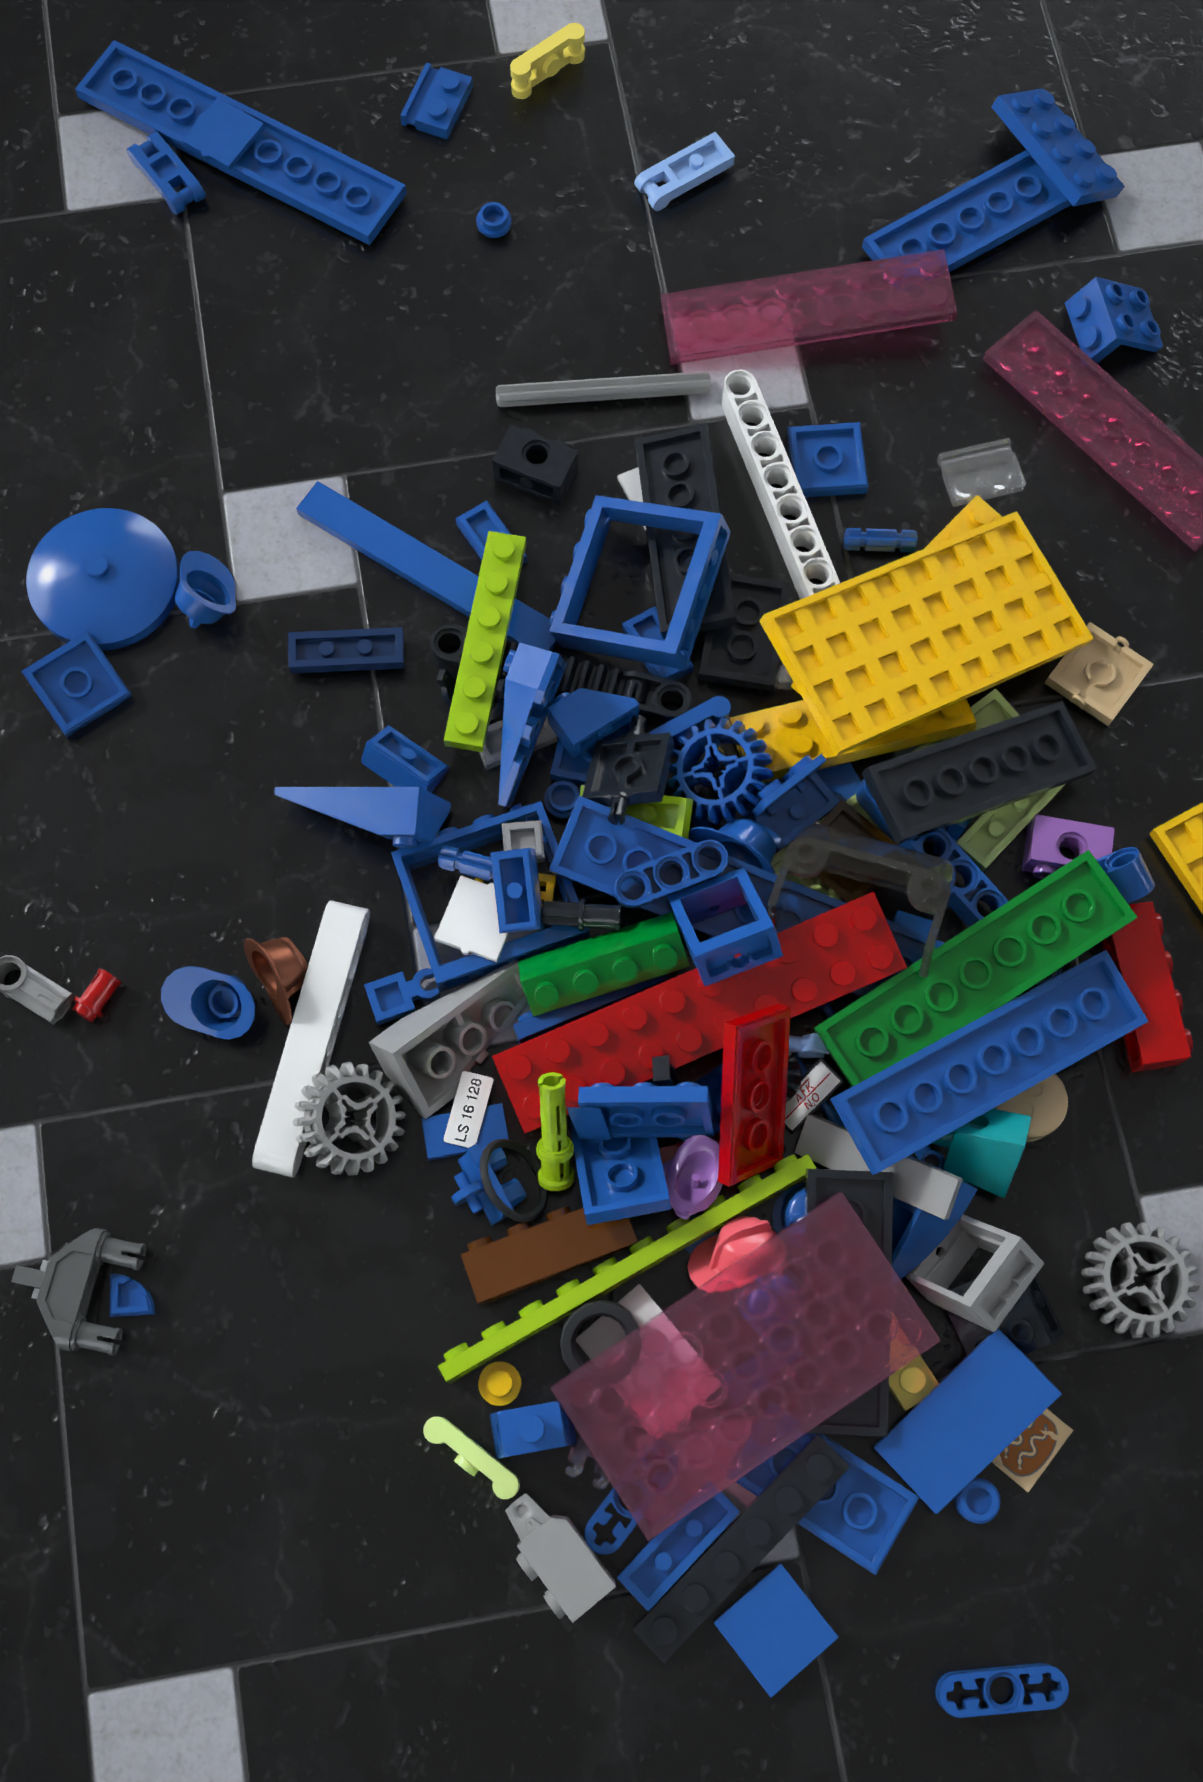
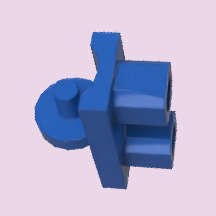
(472, 1188)

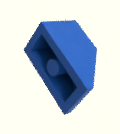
(589, 717)

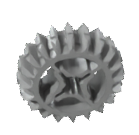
(372, 1142)
(1148, 1295)

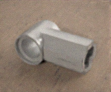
(34, 990)

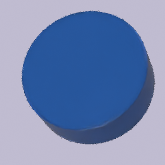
(978, 1501)

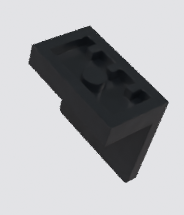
(1028, 1324)

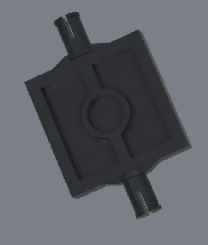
(629, 769)

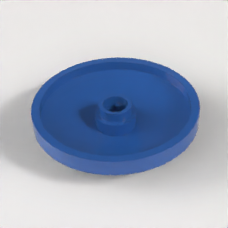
(103, 576)

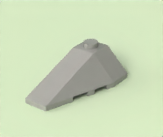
(449, 1036)

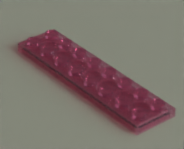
(808, 307)
(1105, 422)

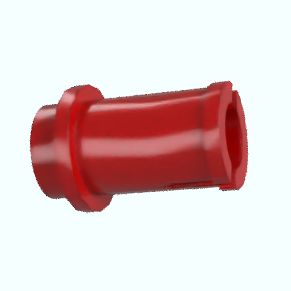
(96, 995)

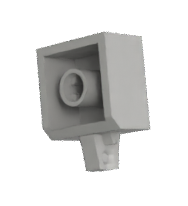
(560, 1557)

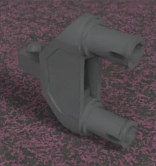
(67, 1284)

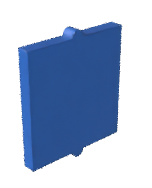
(223, 134)

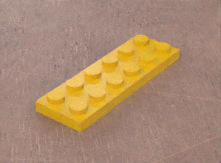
(793, 734)

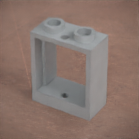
(996, 1286)

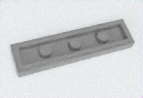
(913, 1182)

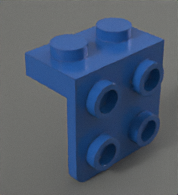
(1112, 316)
(796, 802)

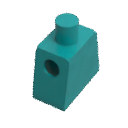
(987, 1149)

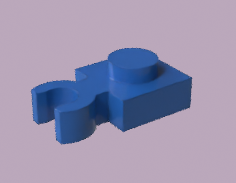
(394, 996)

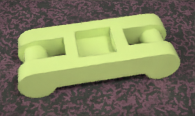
(472, 1456)

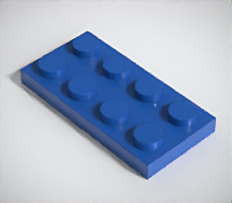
(1058, 146)

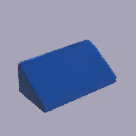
(402, 761)
(517, 890)

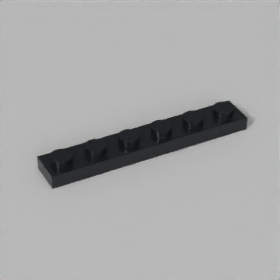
(740, 1548)

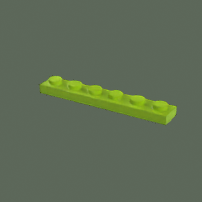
(485, 642)

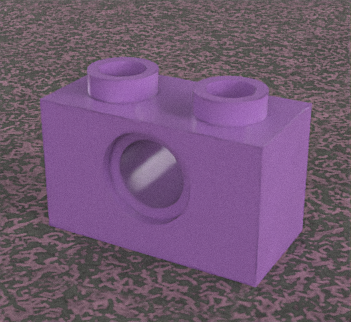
(1048, 833)

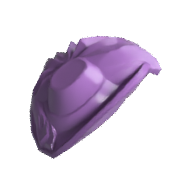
(693, 1176)

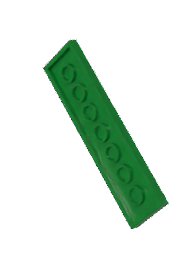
(978, 969)

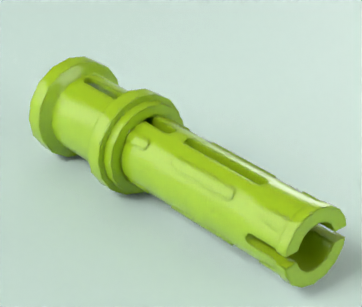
(554, 1147)

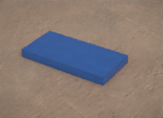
(967, 1420)
(857, 1514)

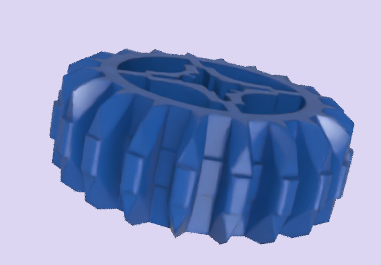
(750, 766)

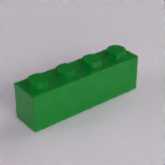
(602, 964)

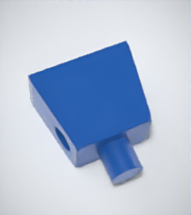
(531, 1429)

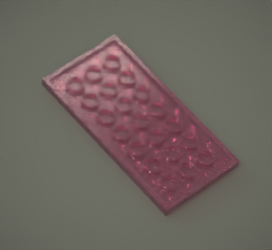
(744, 1365)

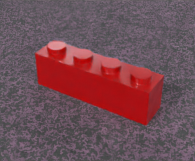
(1147, 972)

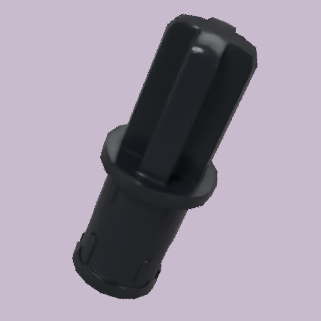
(582, 915)

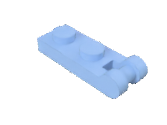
(684, 170)

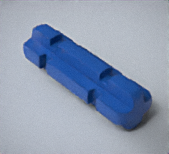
(880, 540)
(467, 862)

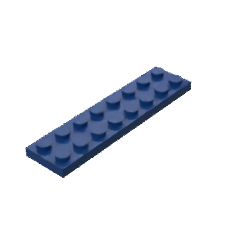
(988, 1062)

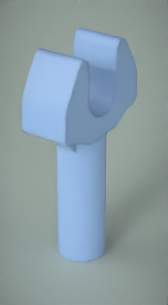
(807, 1046)

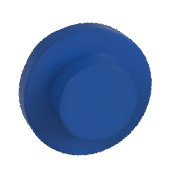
(493, 220)
(561, 799)

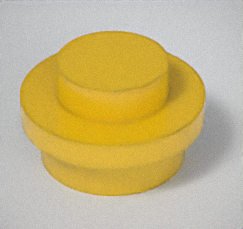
(499, 1383)

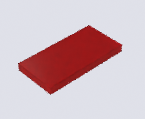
(753, 1093)

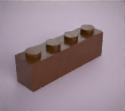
(541, 1252)

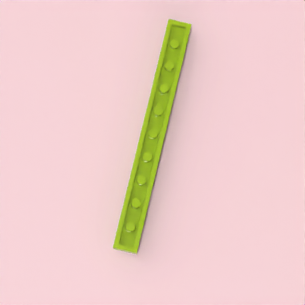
(611, 1274)

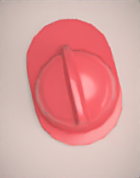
(733, 1242)

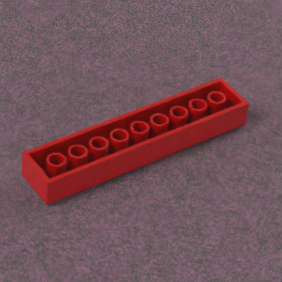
(687, 1021)

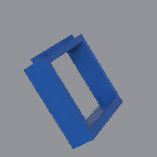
(693, 598)
(483, 832)

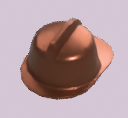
(279, 969)

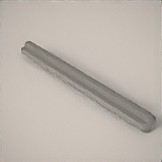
(603, 389)

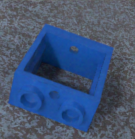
(715, 957)

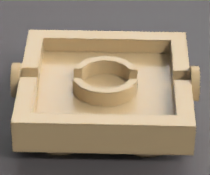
(1100, 675)

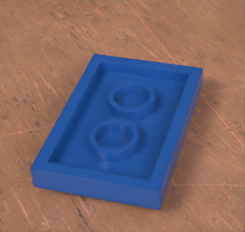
(652, 1109)
(620, 1177)

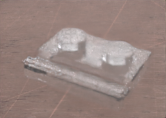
(982, 471)

